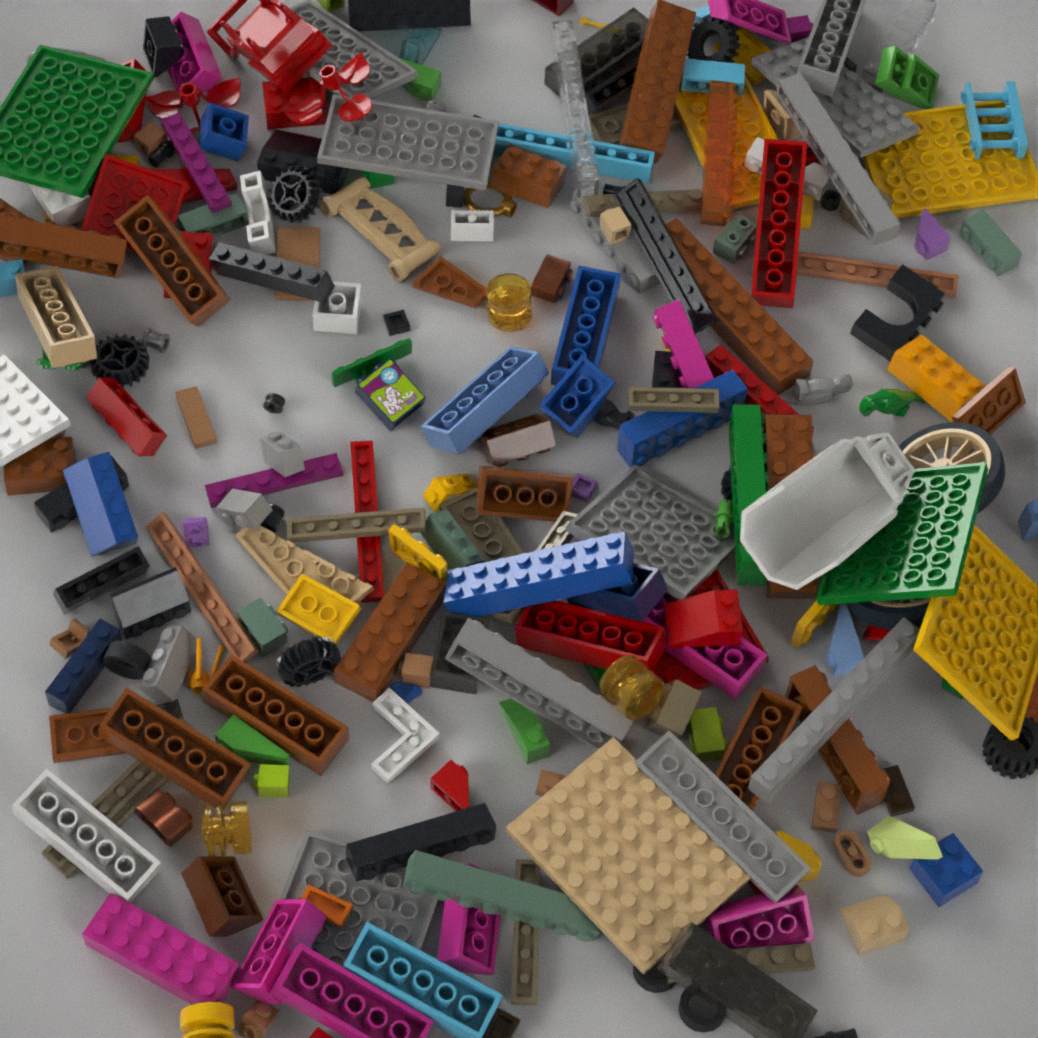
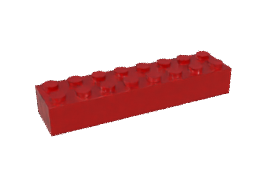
(778, 223)

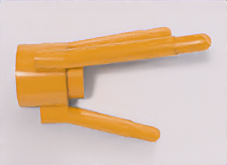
(200, 677)

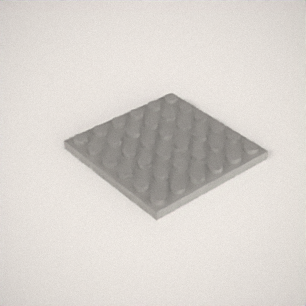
(662, 526)
(377, 900)

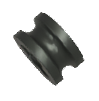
(830, 194)
(274, 403)

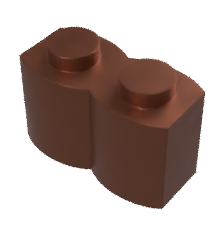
(551, 278)
(165, 817)

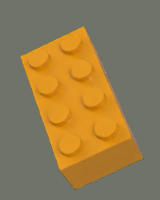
(934, 376)

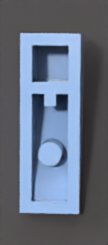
(844, 646)

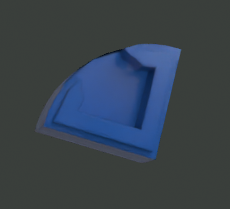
(406, 691)

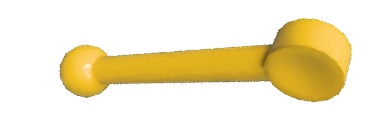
(584, 21)

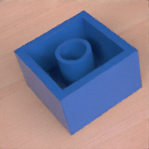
(223, 132)
(949, 875)

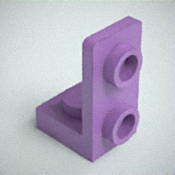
(196, 532)

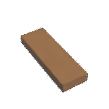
(196, 417)

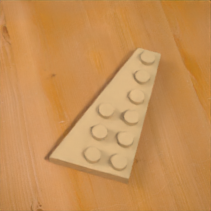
(286, 562)

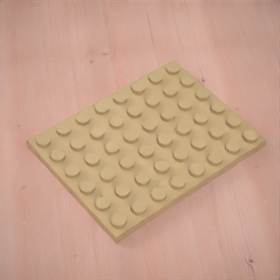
(626, 855)

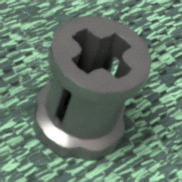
(155, 340)

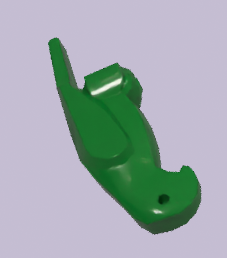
(888, 402)

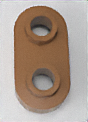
(853, 854)

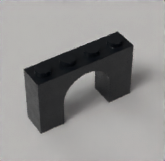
(922, 299)

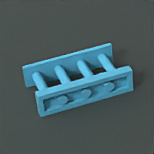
(1011, 111)

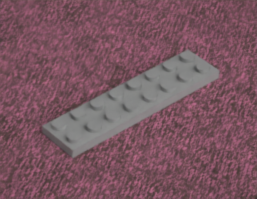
(723, 817)

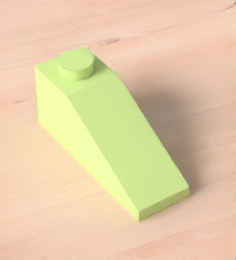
(902, 841)

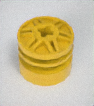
(207, 1020)

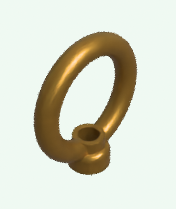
(507, 206)

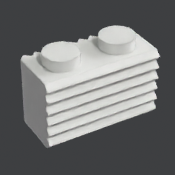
(472, 225)

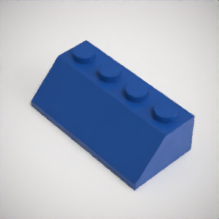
(100, 504)

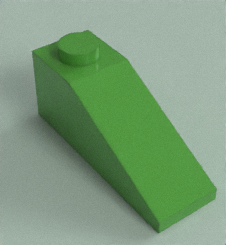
(426, 84)
(526, 731)
(249, 743)

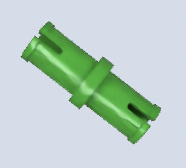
(724, 519)

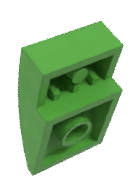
(907, 78)

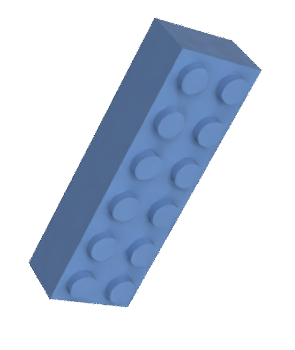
(485, 400)

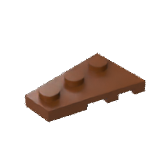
(450, 283)

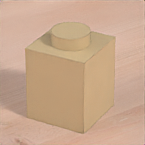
(615, 225)

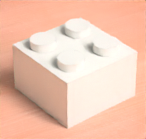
(340, 310)

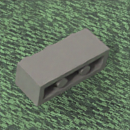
(169, 664)

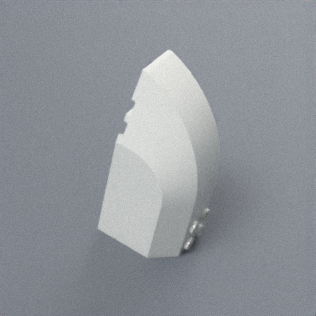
(826, 509)

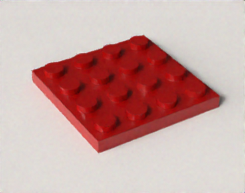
(122, 187)

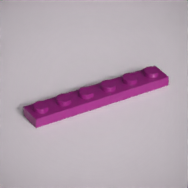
(196, 162)
(271, 481)

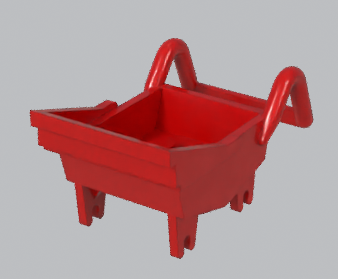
(273, 40)

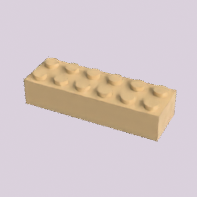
(56, 316)

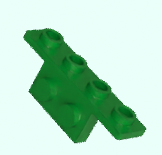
(366, 365)

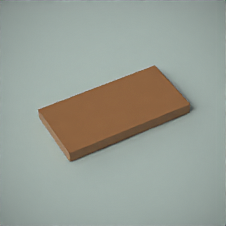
(299, 246)

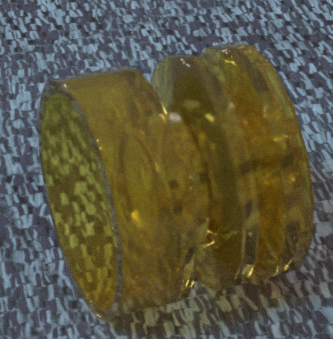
(509, 302)
(632, 687)
(227, 829)

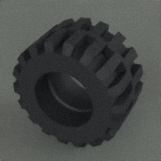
(706, 29)
(1008, 761)

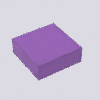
(583, 487)

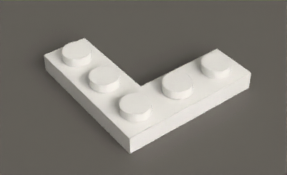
(416, 738)

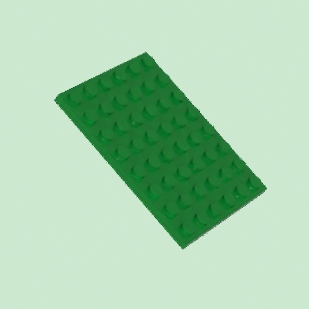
(66, 118)
(919, 549)

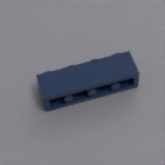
(82, 667)

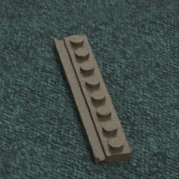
(116, 804)

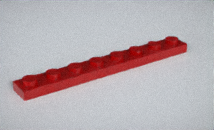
(366, 501)

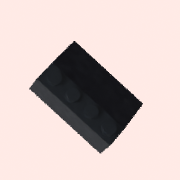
(294, 149)

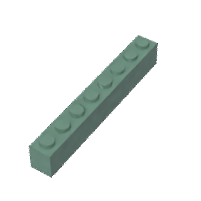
(497, 895)

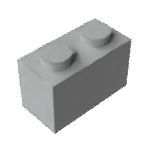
(282, 453)
(244, 509)

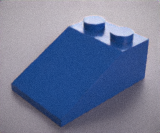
(578, 396)

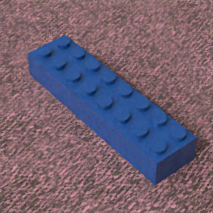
(540, 576)

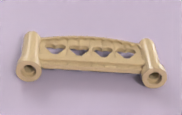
(403, 258)

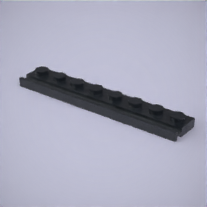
(664, 254)

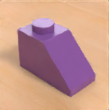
(930, 236)

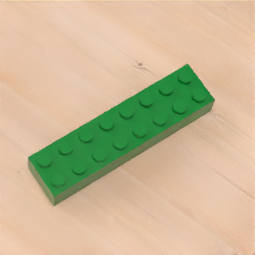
(747, 480)

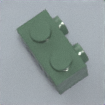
(735, 238)
(263, 626)

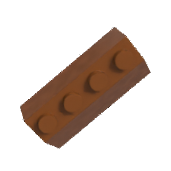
(522, 493)

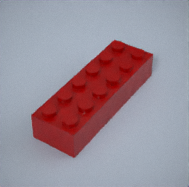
(588, 635)

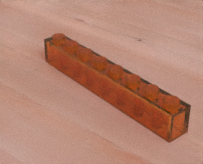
(717, 153)

